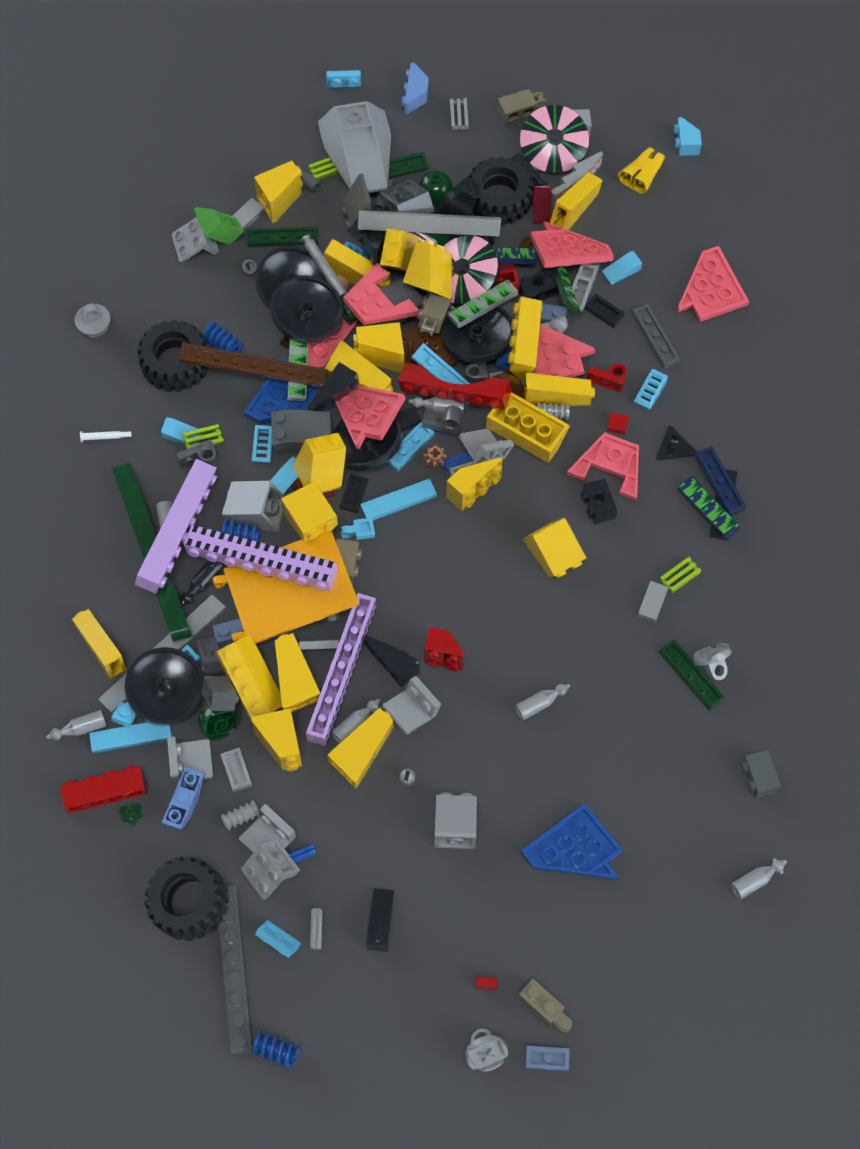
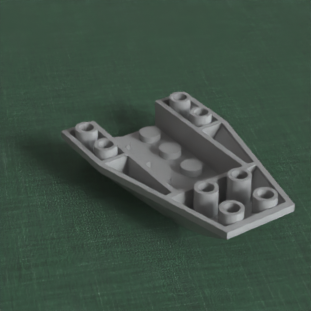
(358, 143)

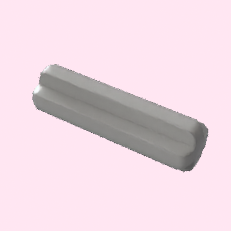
(316, 928)

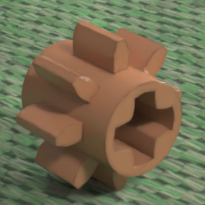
(435, 452)

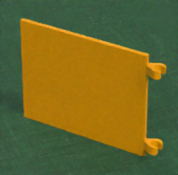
(278, 606)

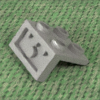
(191, 240)
(483, 445)
(413, 706)
(192, 755)
(267, 828)
(269, 867)

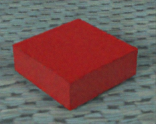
(618, 423)
(485, 983)

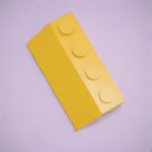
(525, 336)
(528, 427)
(250, 677)

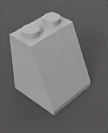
(254, 504)
(455, 821)

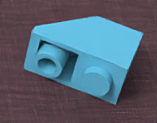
(688, 138)

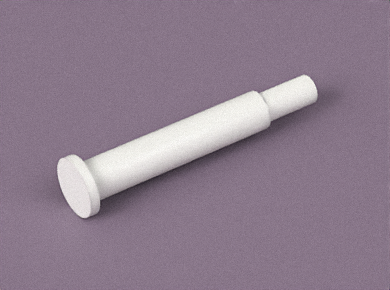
(104, 435)

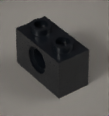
(544, 279)
(599, 491)

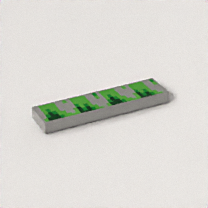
(482, 304)
(297, 354)

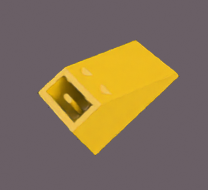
(472, 482)

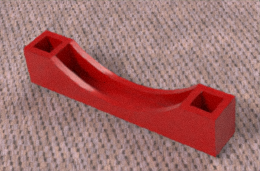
(490, 392)

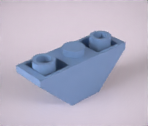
(415, 89)
(184, 799)

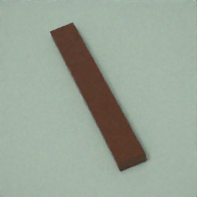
(252, 365)

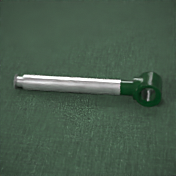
(329, 275)

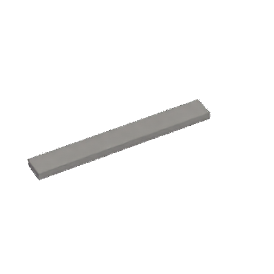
(429, 223)
(197, 622)

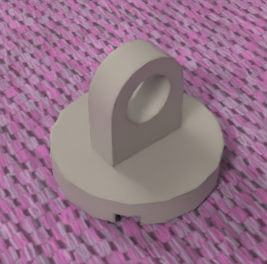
(92, 320)
(713, 657)
(485, 1051)

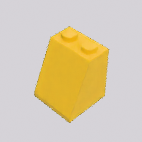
(279, 189)
(397, 250)
(430, 269)
(381, 345)
(322, 461)
(309, 512)
(555, 548)
(279, 738)

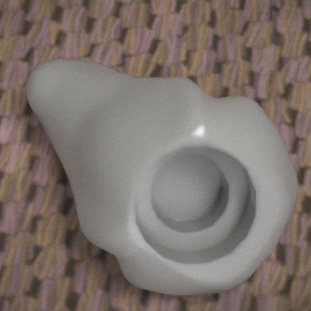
(558, 324)

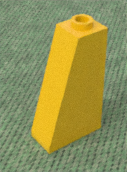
(575, 201)
(350, 263)
(368, 373)
(557, 390)
(99, 643)
(295, 679)
(360, 748)

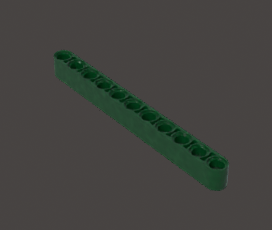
(146, 536)

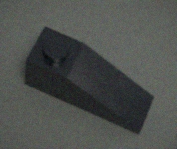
(372, 244)
(337, 385)
(395, 661)
(380, 920)

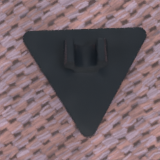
(674, 446)

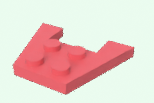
(372, 305)
(614, 457)

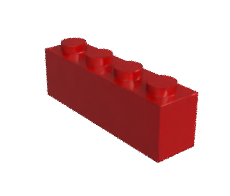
(103, 789)

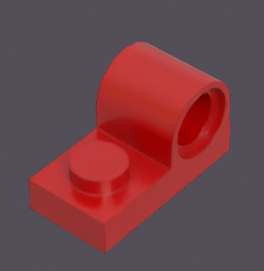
(609, 379)

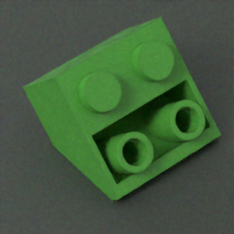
(218, 225)

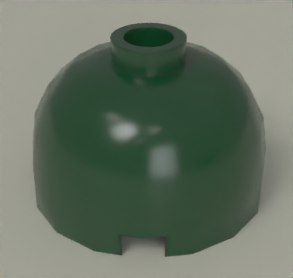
(437, 185)
(217, 723)

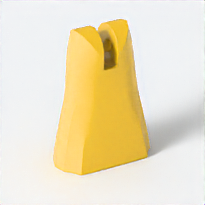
(641, 171)

